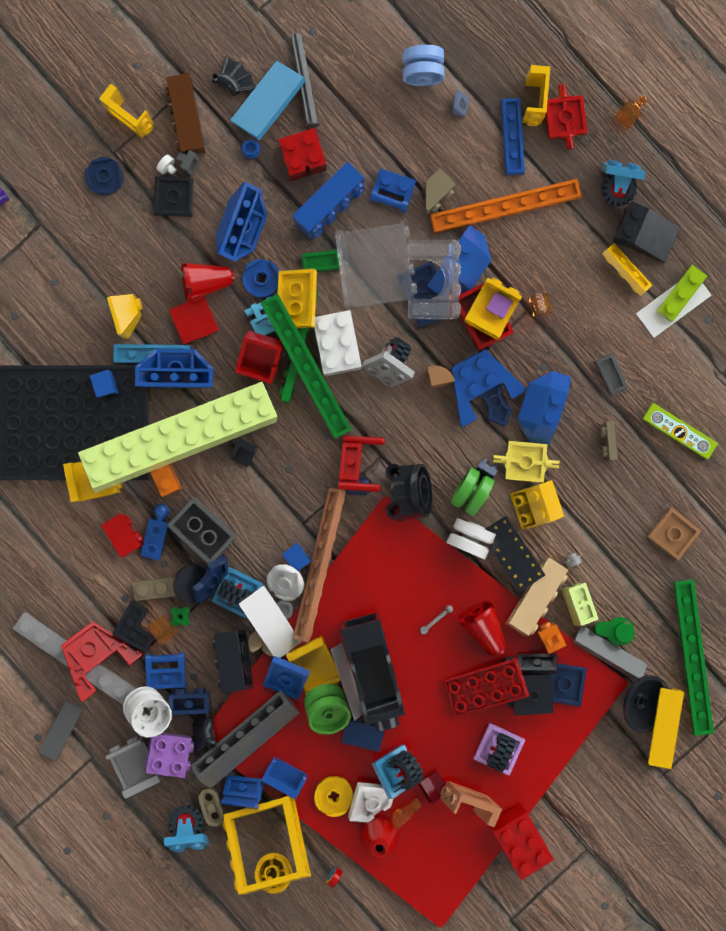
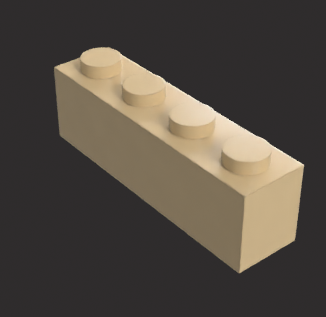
(536, 598)

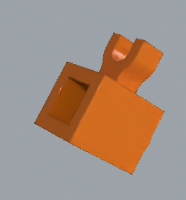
(550, 637)

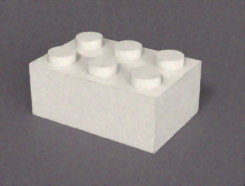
(337, 343)

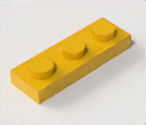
(626, 269)

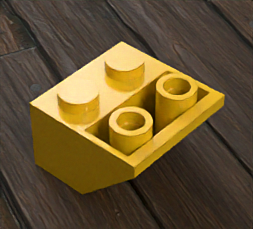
(537, 505)

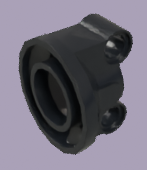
(410, 492)

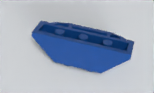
(241, 223)
(473, 261)
(174, 370)
(543, 407)

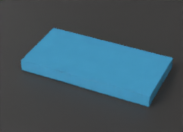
(268, 100)

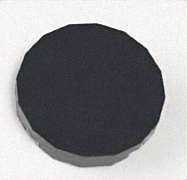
(185, 580)

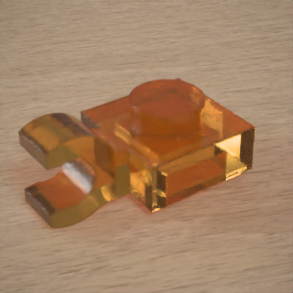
(630, 112)

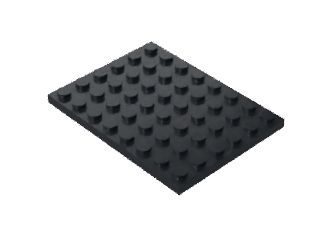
(54, 414)

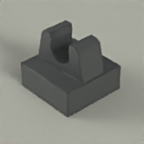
(188, 162)

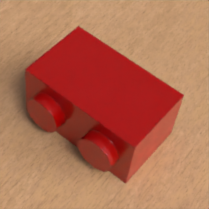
(122, 534)

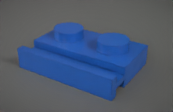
(242, 792)

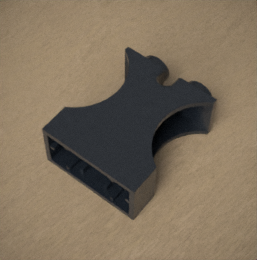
(373, 671)

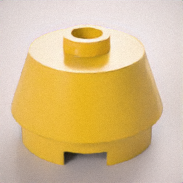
(271, 867)

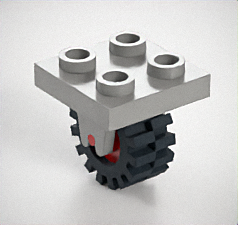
(390, 363)

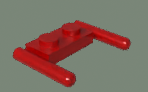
(351, 463)

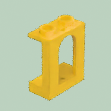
(113, 100)

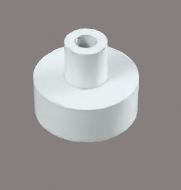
(166, 165)

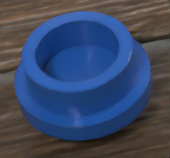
(251, 149)

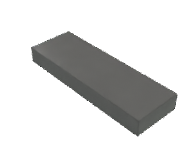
(61, 730)

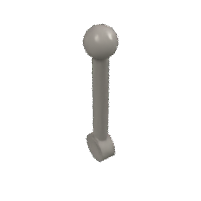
(424, 630)

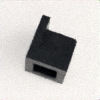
(243, 452)

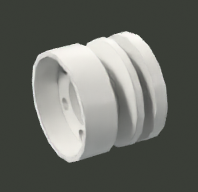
(153, 718)

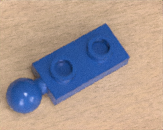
(156, 533)

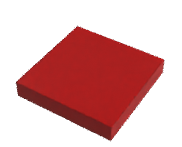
(194, 320)

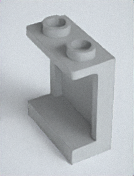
(130, 764)

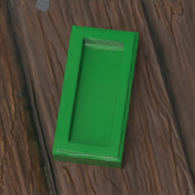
(321, 261)

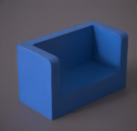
(284, 777)

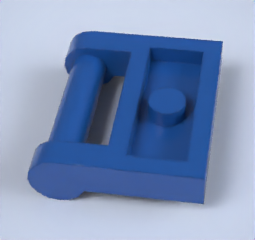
(393, 184)
(165, 677)

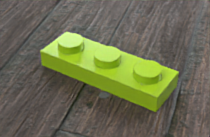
(681, 293)

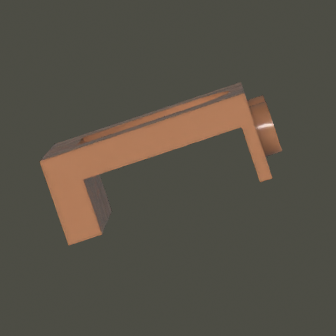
(485, 807)

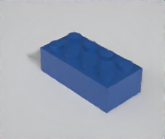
(329, 201)

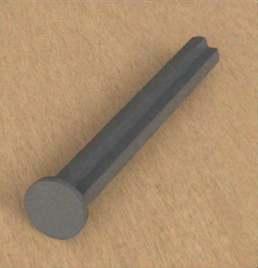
(306, 91)

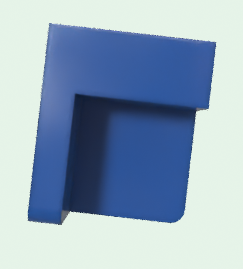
(104, 383)
(296, 557)

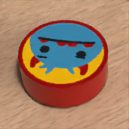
(334, 877)

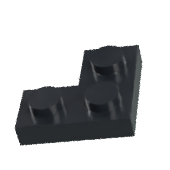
(130, 629)

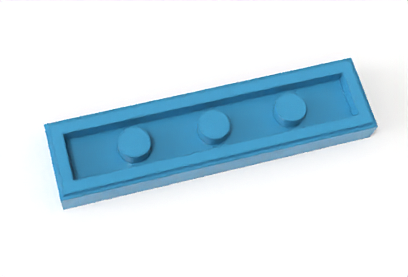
(137, 353)

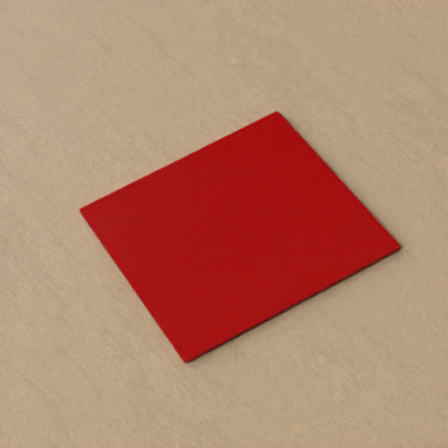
(410, 581)

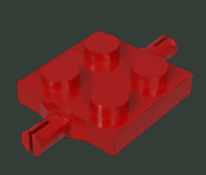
(566, 117)

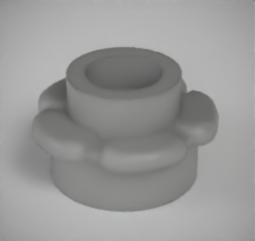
(572, 560)

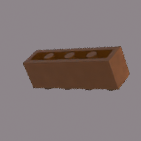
(185, 113)

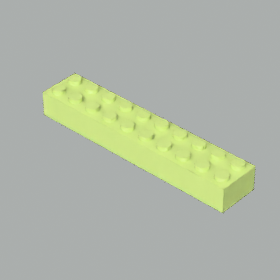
(178, 437)

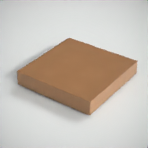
(674, 533)

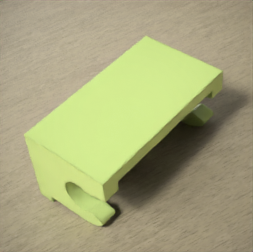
(579, 604)

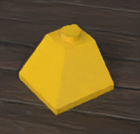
(125, 313)

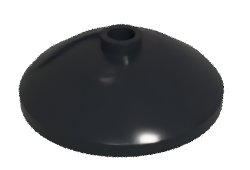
(641, 703)

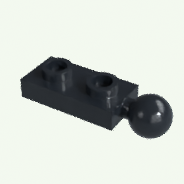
(536, 663)

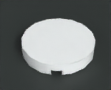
(285, 582)

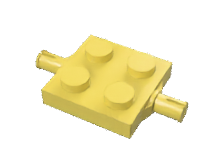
(526, 461)

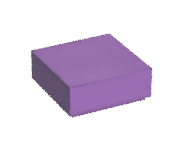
(499, 305)

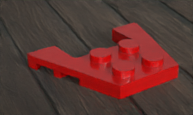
(88, 650)

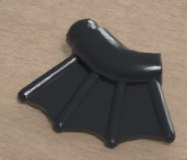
(234, 77)
(203, 733)

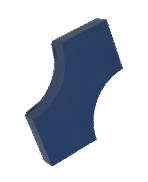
(497, 409)
(207, 585)

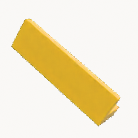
(665, 727)

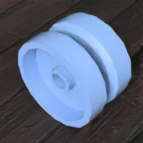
(423, 65)

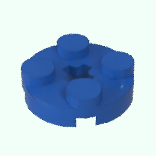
(250, 278)

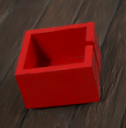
(302, 151)
(259, 357)

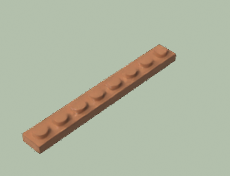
(319, 565)

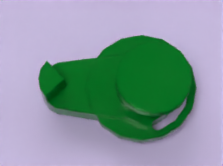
(616, 630)

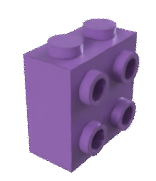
(169, 755)

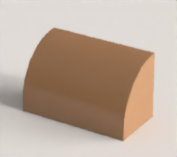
(438, 377)

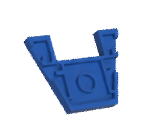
(477, 376)

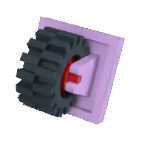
(499, 748)

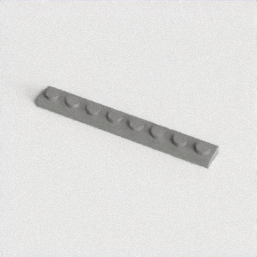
(52, 642)

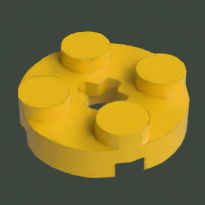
(326, 804)

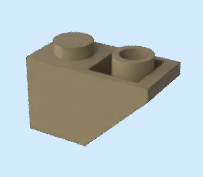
(437, 189)

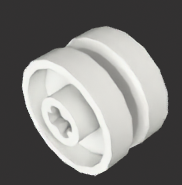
(471, 537)

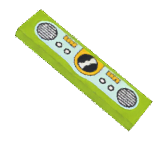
(680, 431)

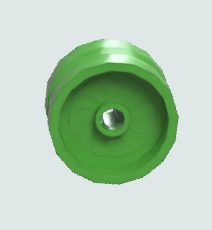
(474, 493)
(327, 709)

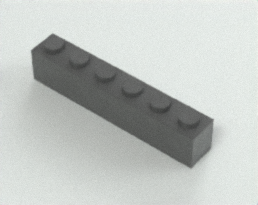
(245, 739)

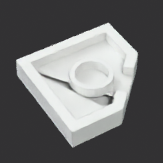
(368, 801)

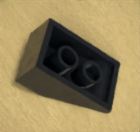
(646, 232)

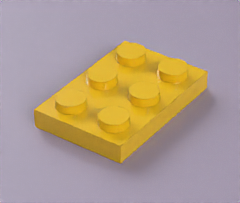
(298, 294)

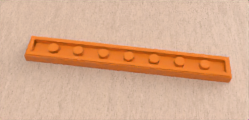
(505, 206)

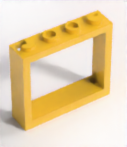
(296, 840)

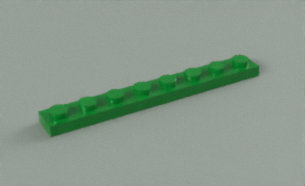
(306, 365)
(693, 657)

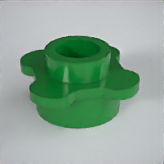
(175, 616)

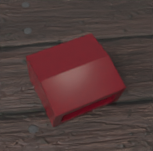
(432, 786)

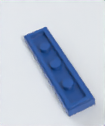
(512, 136)

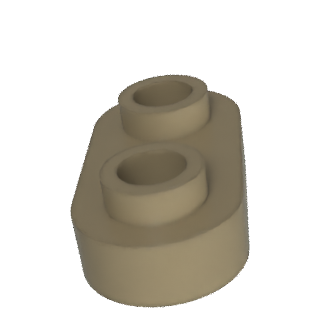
(210, 806)

